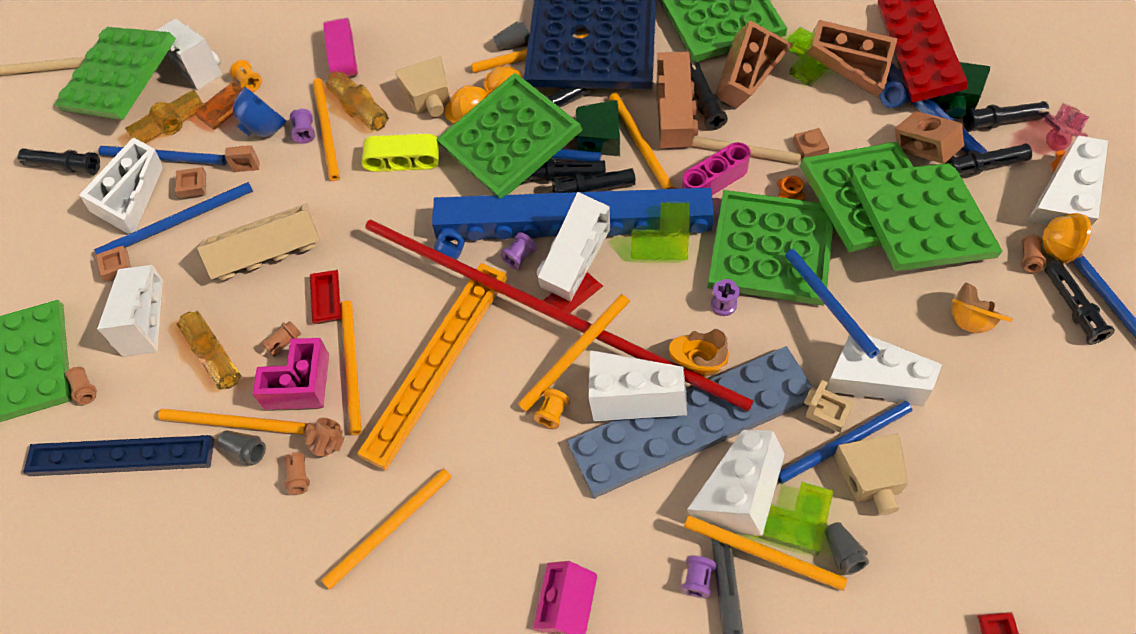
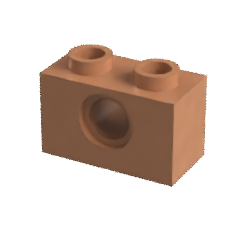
(930, 137)

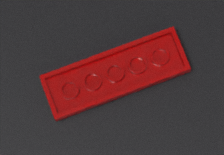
(922, 48)

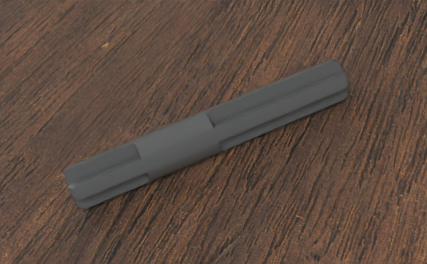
(727, 588)

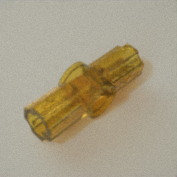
(357, 101)
(165, 117)
(216, 360)

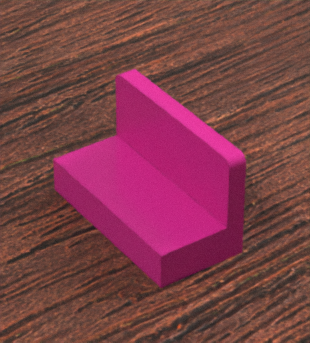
(565, 599)

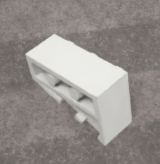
(133, 311)
(891, 375)

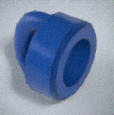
(894, 94)
(447, 247)

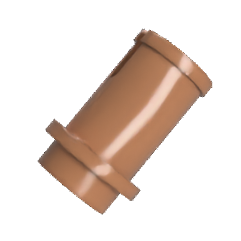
(1032, 251)
(281, 338)
(82, 390)
(296, 474)

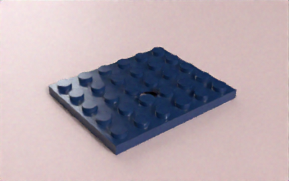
(611, 57)

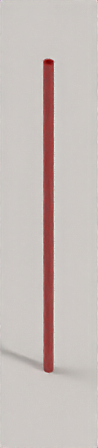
(554, 312)

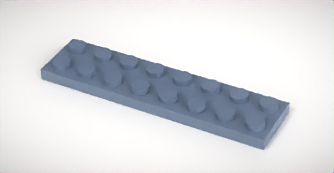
(637, 447)

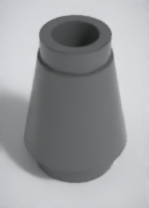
(512, 36)
(244, 447)
(846, 550)

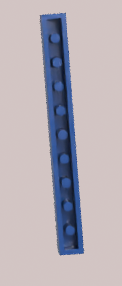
(544, 213)

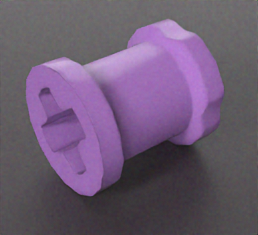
(302, 130)
(518, 250)
(721, 296)
(698, 576)

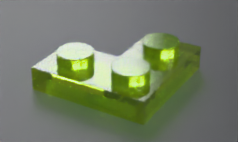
(806, 68)
(670, 241)
(805, 525)

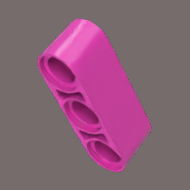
(340, 46)
(719, 169)

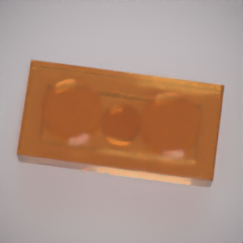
(219, 107)

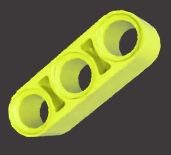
(400, 152)

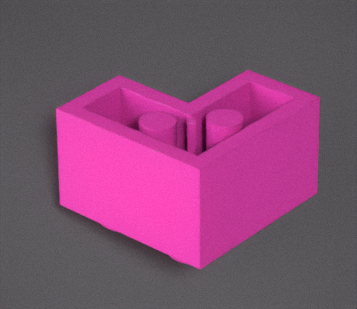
(297, 384)

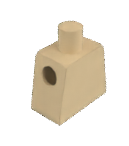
(425, 86)
(874, 470)

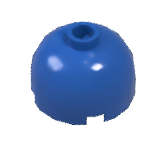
(256, 115)

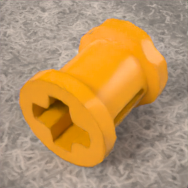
(248, 74)
(552, 408)

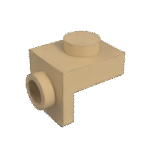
(827, 407)

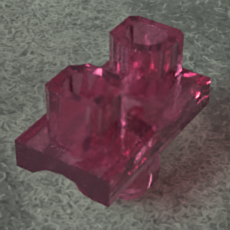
(1065, 123)

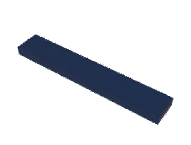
(119, 455)

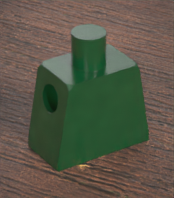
(959, 101)
(599, 128)

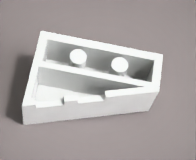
(191, 54)
(1075, 183)
(124, 186)
(575, 247)
(634, 388)
(742, 485)

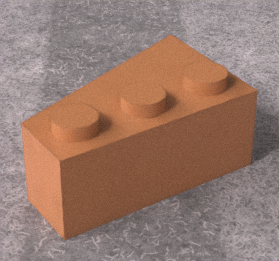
(854, 54)
(749, 62)
(675, 101)

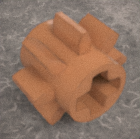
(323, 437)

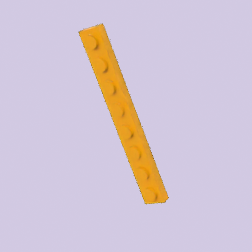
(429, 372)

